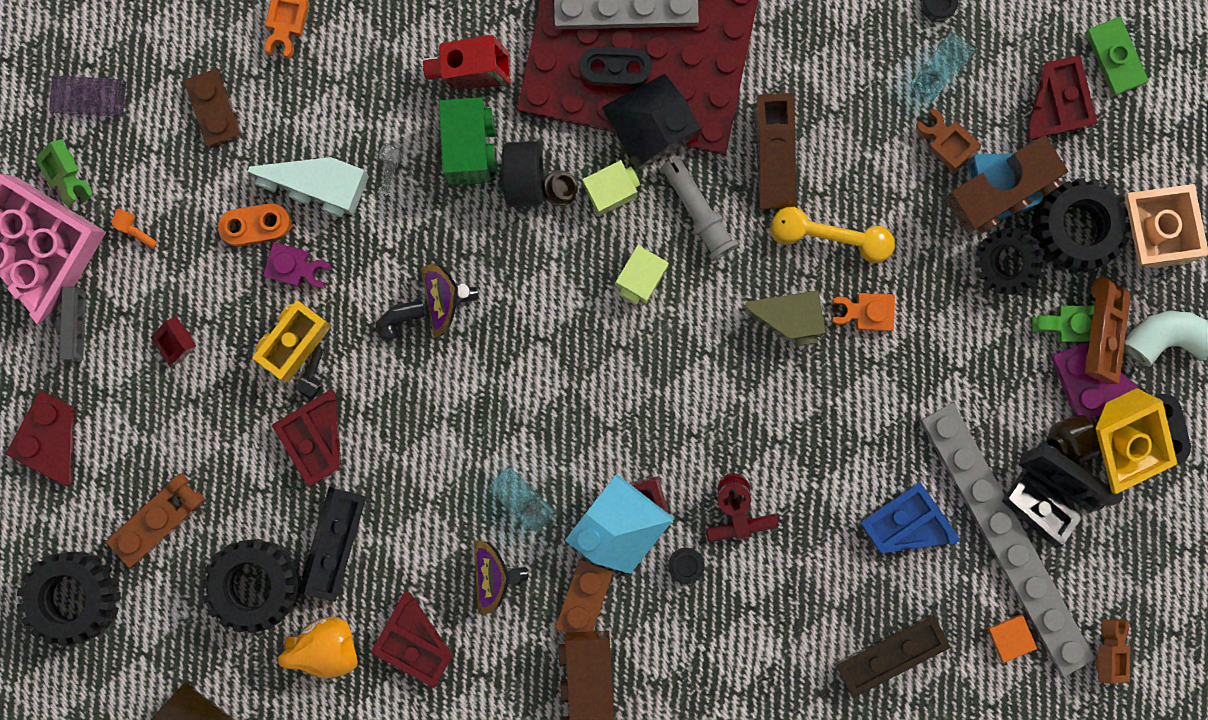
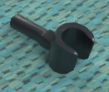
(307, 384)

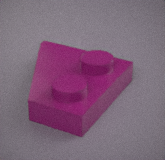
(1086, 394)

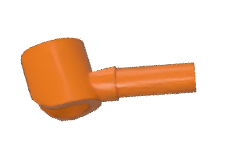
(123, 222)

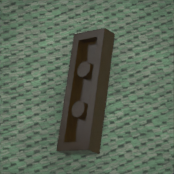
(892, 655)

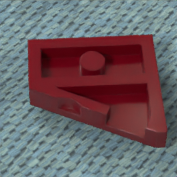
(1061, 100)
(46, 438)
(313, 438)
(413, 643)

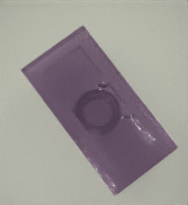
(87, 96)

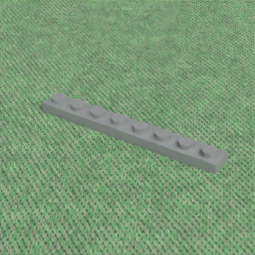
(1007, 540)

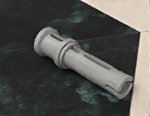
(707, 223)

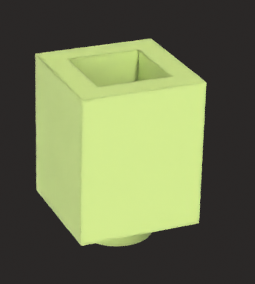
(611, 187)
(641, 276)

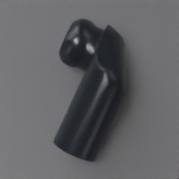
(396, 314)

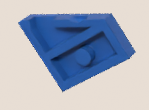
(909, 523)

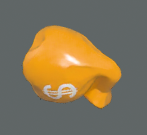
(322, 649)

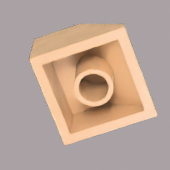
(1166, 226)

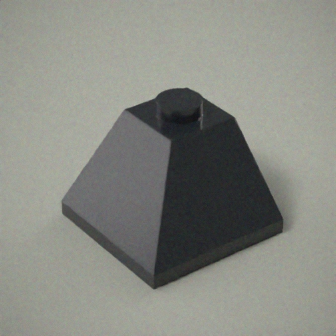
(652, 121)

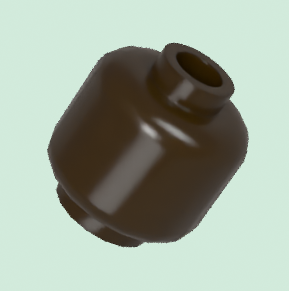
(1075, 438)

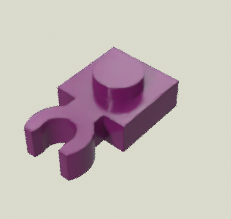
(291, 266)

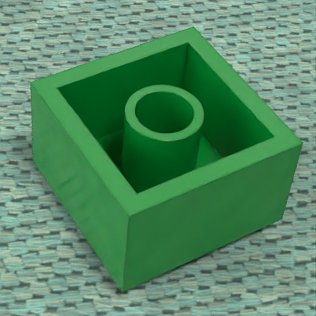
(465, 141)

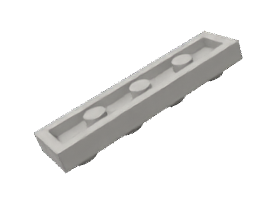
(625, 13)

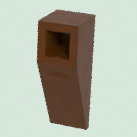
(775, 150)

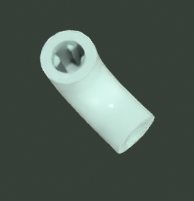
(1167, 330)

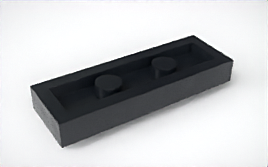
(332, 544)

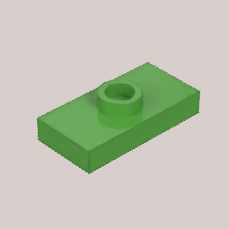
(1116, 56)

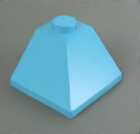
(619, 527)

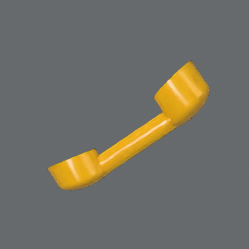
(874, 244)

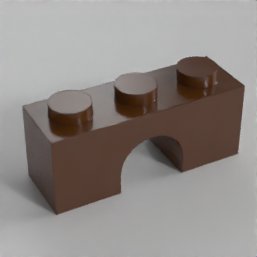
(1034, 169)

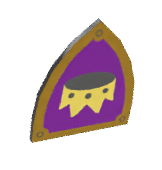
(442, 297)
(493, 577)

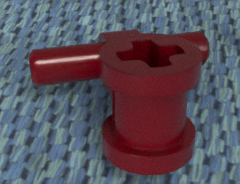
(741, 526)

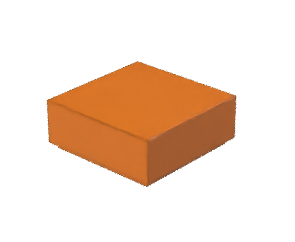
(1012, 638)

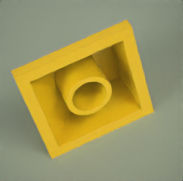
(1134, 439)

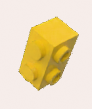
(291, 340)

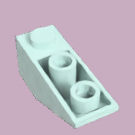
(321, 180)

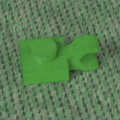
(59, 171)
(1070, 323)

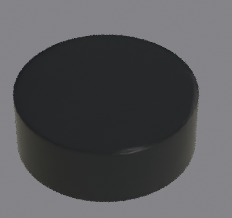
(939, 9)

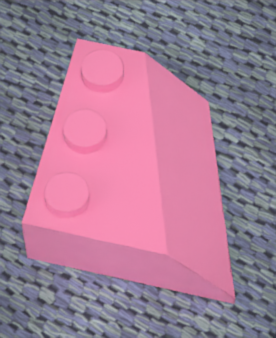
(41, 246)

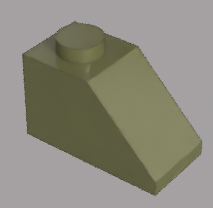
(790, 316)

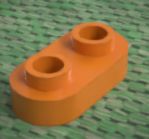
(253, 225)

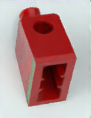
(470, 63)

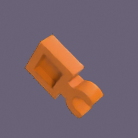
(285, 19)
(871, 312)

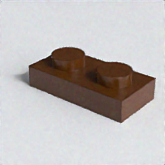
(213, 108)

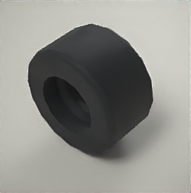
(522, 174)

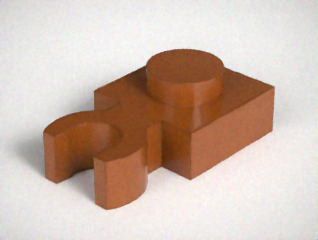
(950, 144)
(1114, 655)

